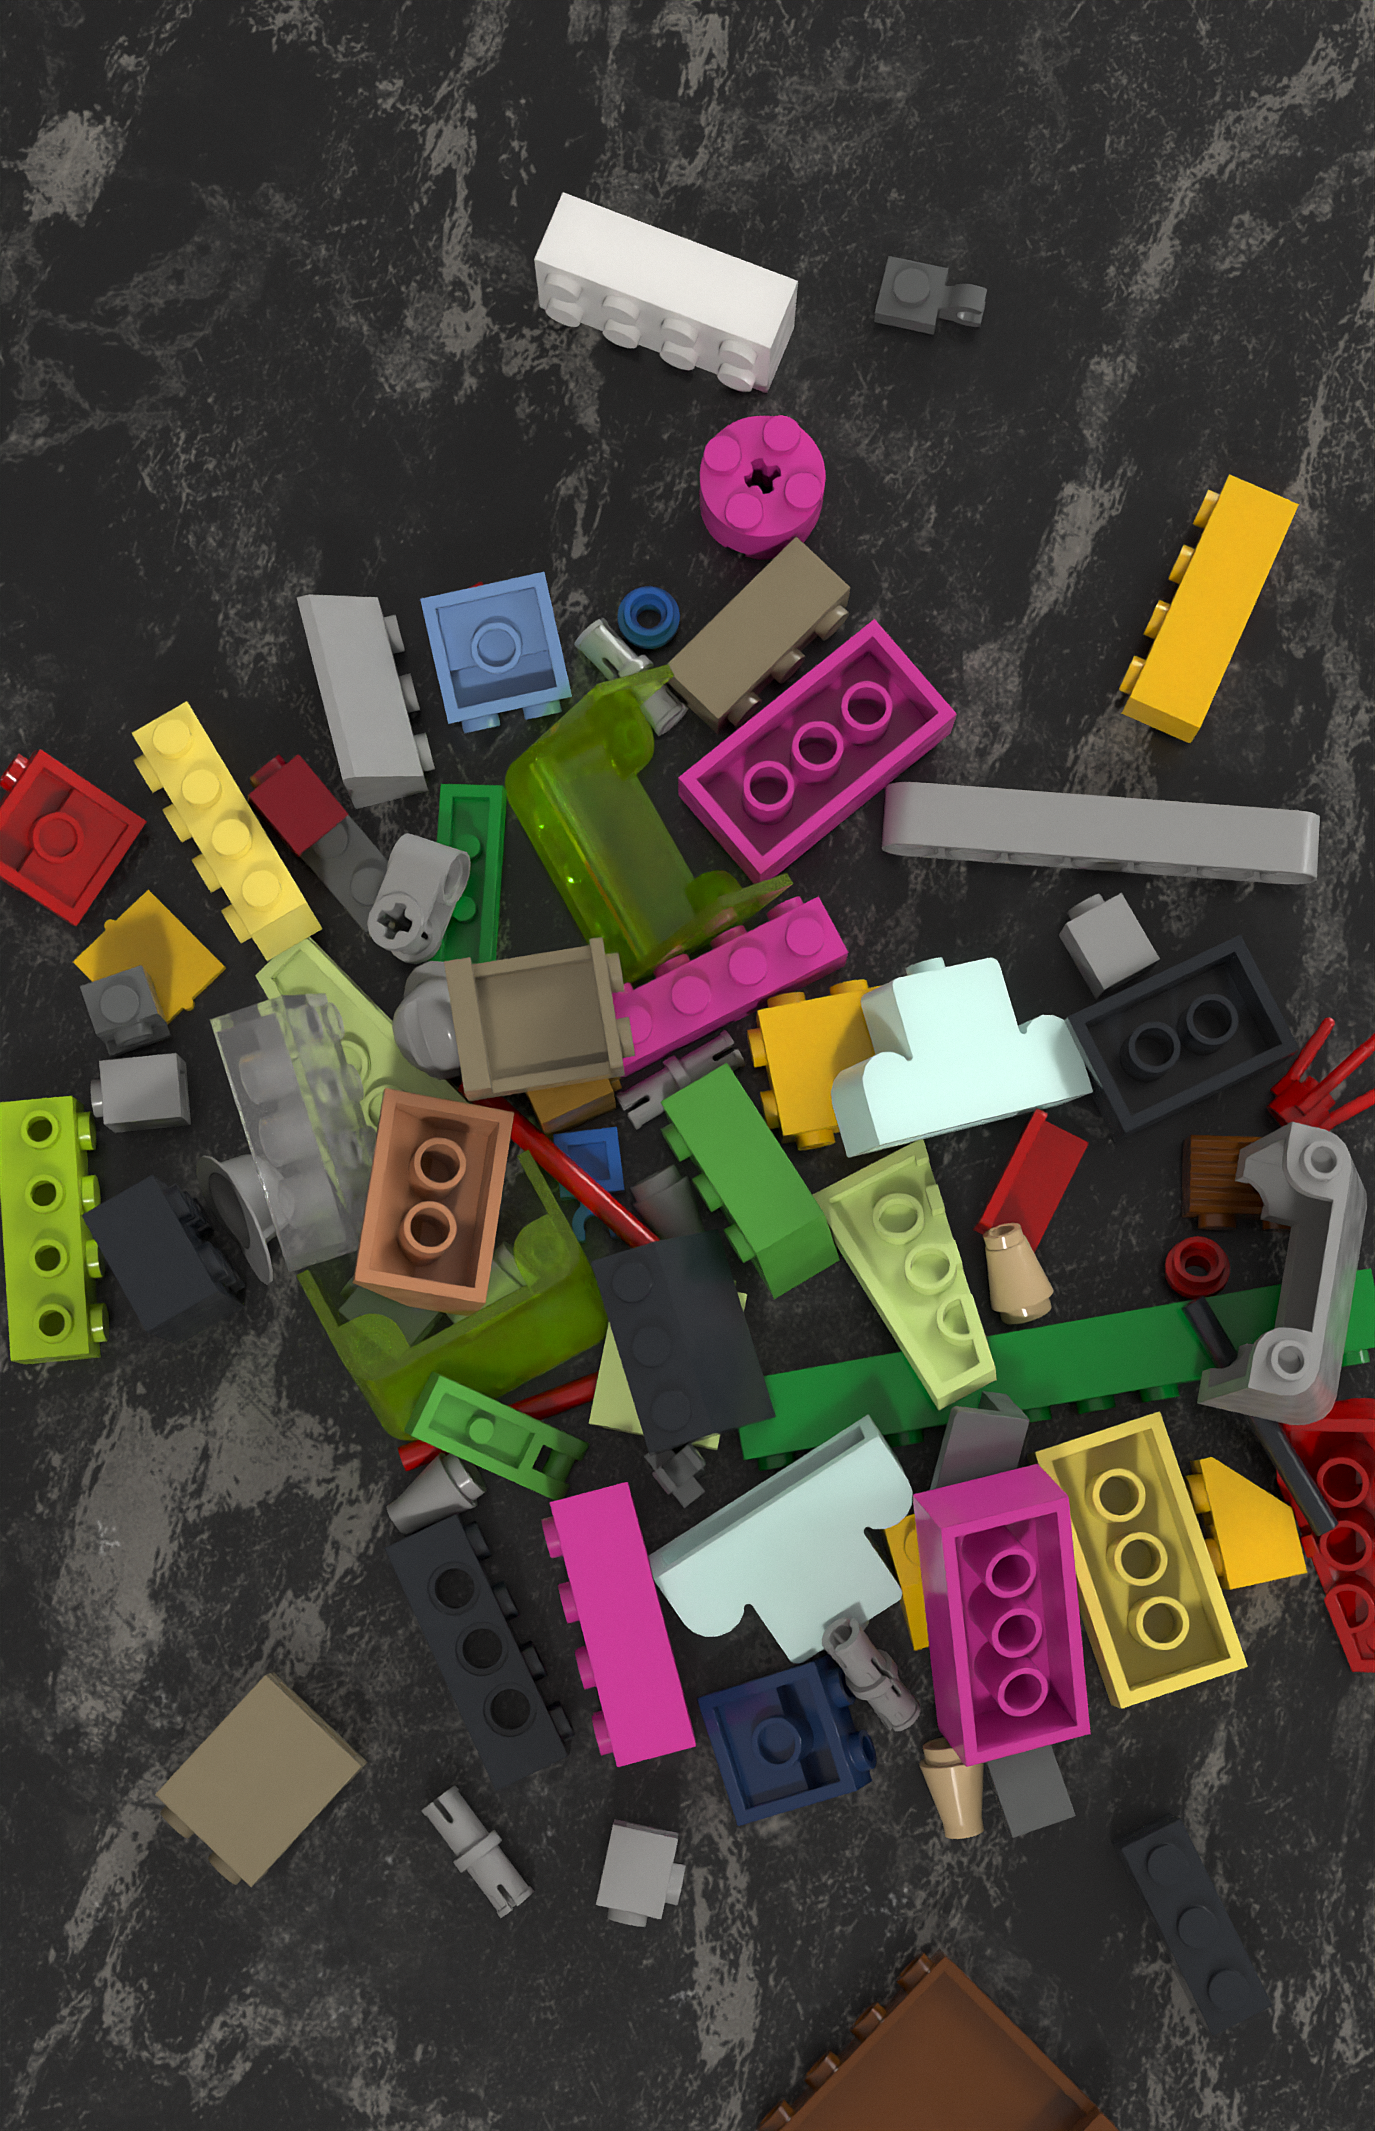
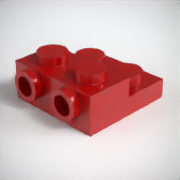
(60, 834)

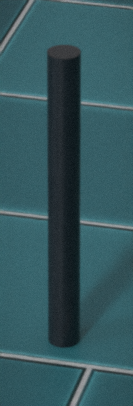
(1267, 1431)

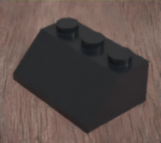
(683, 1340)

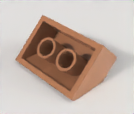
(433, 1202)

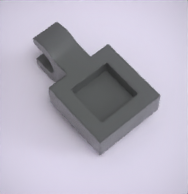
(917, 295)
(679, 1472)

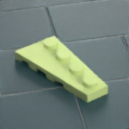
(368, 1030)
(905, 1258)

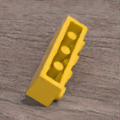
(1209, 608)

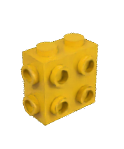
(803, 1053)

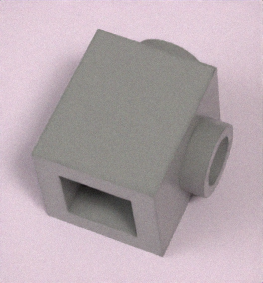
(639, 1873)

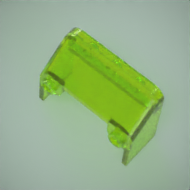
(607, 841)
(494, 1347)

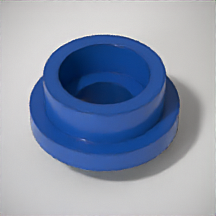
(648, 599)

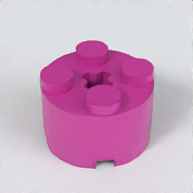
(765, 452)

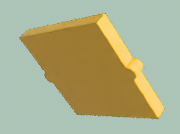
(164, 947)

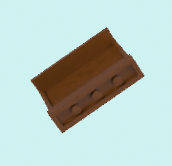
(937, 2063)

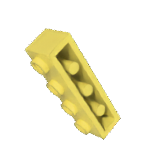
(227, 832)

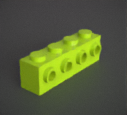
(45, 1239)

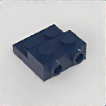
(787, 1740)

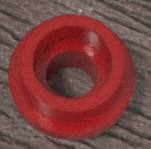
(1202, 1253)

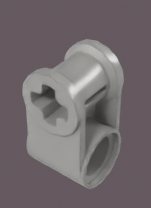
(420, 893)

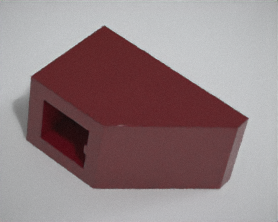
(294, 803)

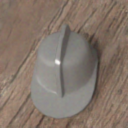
(425, 1024)
(240, 1207)

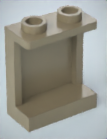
(538, 1020)
(258, 1780)

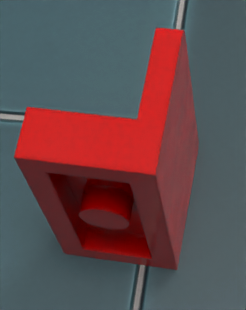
(1033, 1179)

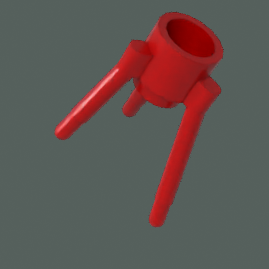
(1310, 1100)

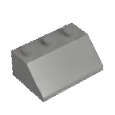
(366, 697)

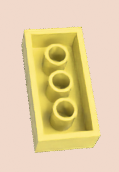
(1141, 1563)

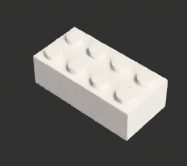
(665, 294)

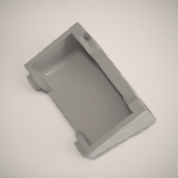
(1316, 1191)

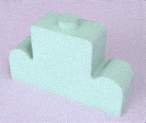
(951, 1059)
(795, 1547)

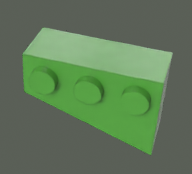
(750, 1180)

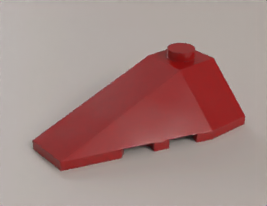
(1342, 1464)

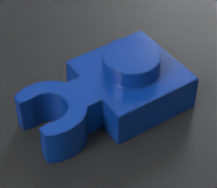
(599, 1156)

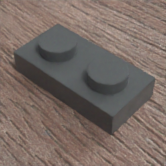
(349, 869)

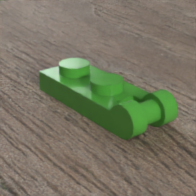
(494, 1436)

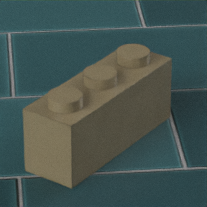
(759, 637)

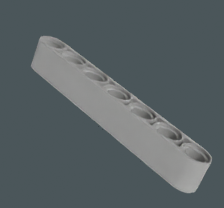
(1101, 833)

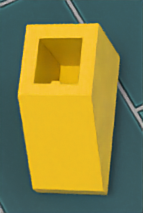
(1246, 1527)

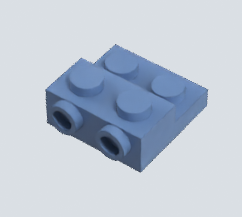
(497, 651)

